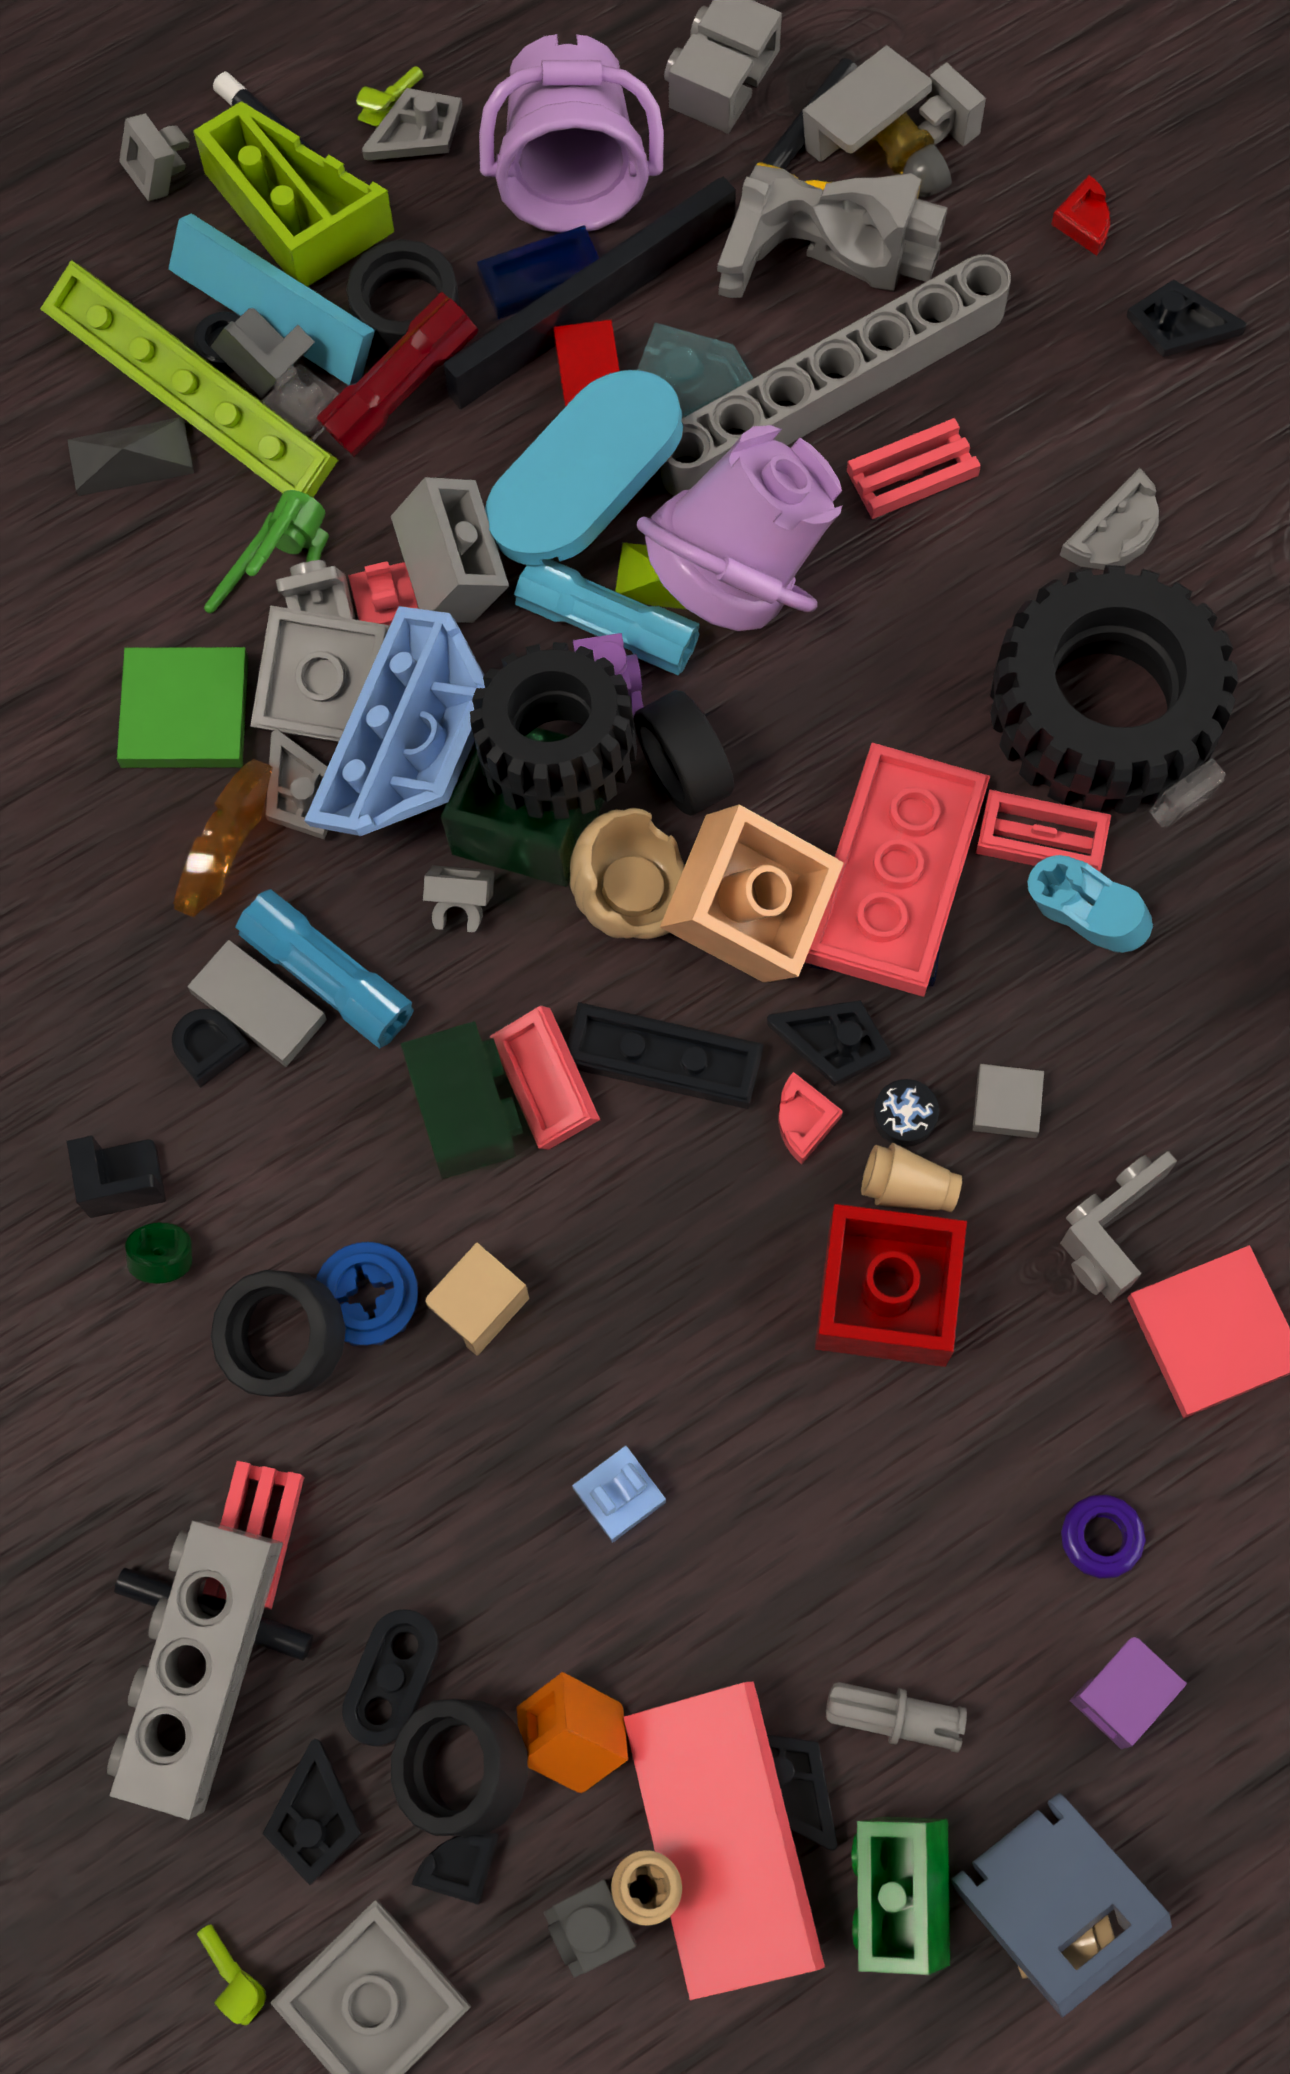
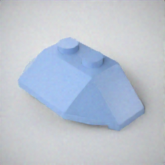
(405, 729)

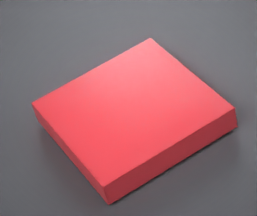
(1215, 1331)

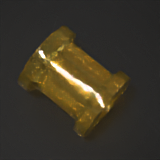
(901, 141)

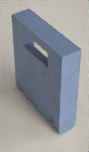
(1048, 1890)

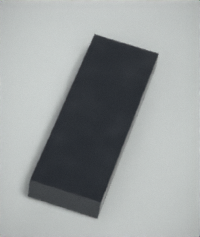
(664, 1055)

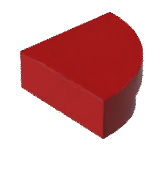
(1085, 216)

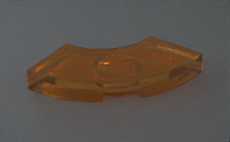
(223, 835)

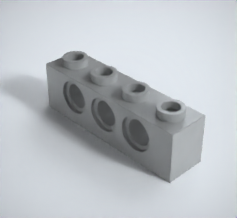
(141, 1766)

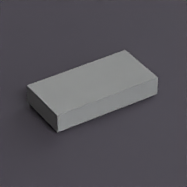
(257, 1003)

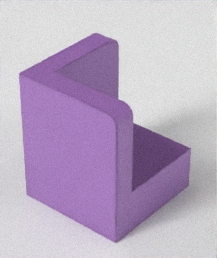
(1128, 1693)

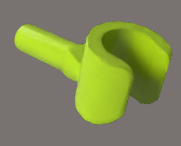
(378, 103)
(244, 1994)

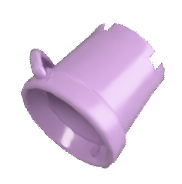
(570, 137)
(745, 531)

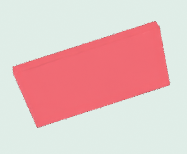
(899, 869)
(727, 1831)

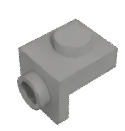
(317, 589)

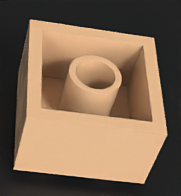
(752, 894)

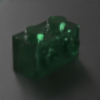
(460, 1100)

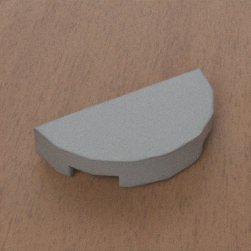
(1118, 528)

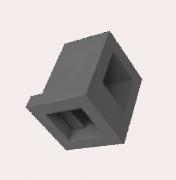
(589, 1929)

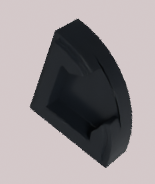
(459, 1867)

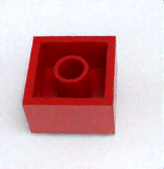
(891, 1285)

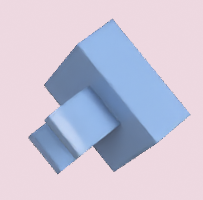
(619, 1493)

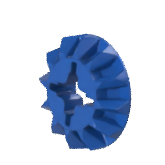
(384, 1269)

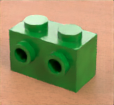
(902, 1895)

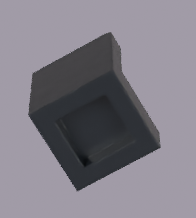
(115, 1176)

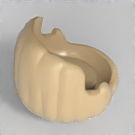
(625, 874)

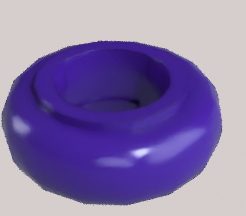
(1123, 1516)

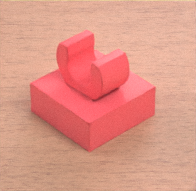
(381, 592)

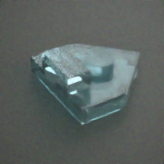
(693, 365)

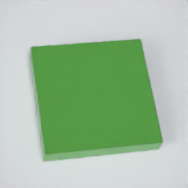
(183, 707)

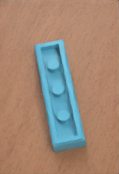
(248, 281)

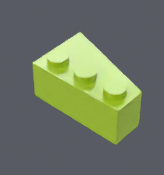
(290, 197)

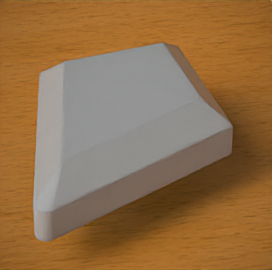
(415, 126)
(292, 785)

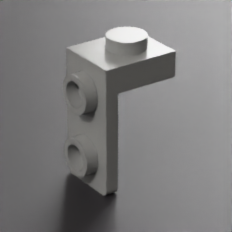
(1098, 1259)

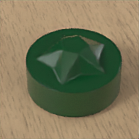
(158, 1253)

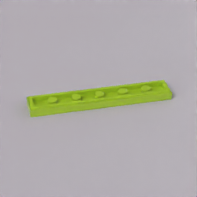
(187, 383)

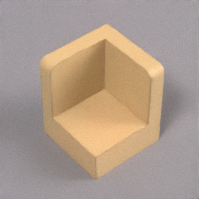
(478, 1298)

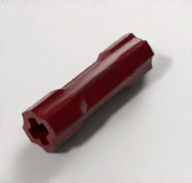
(366, 405)

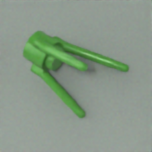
(289, 528)

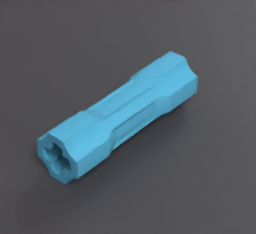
(646, 630)

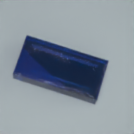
(532, 270)

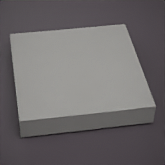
(313, 672)
(371, 1999)

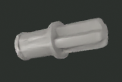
(896, 1716)

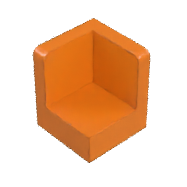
(573, 1732)

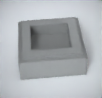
(1008, 1101)

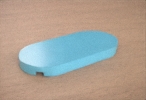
(585, 467)

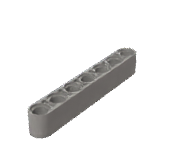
(853, 355)

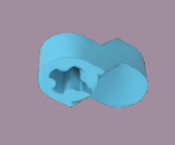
(1118, 913)

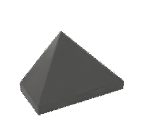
(130, 456)

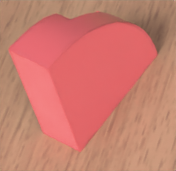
(804, 1117)

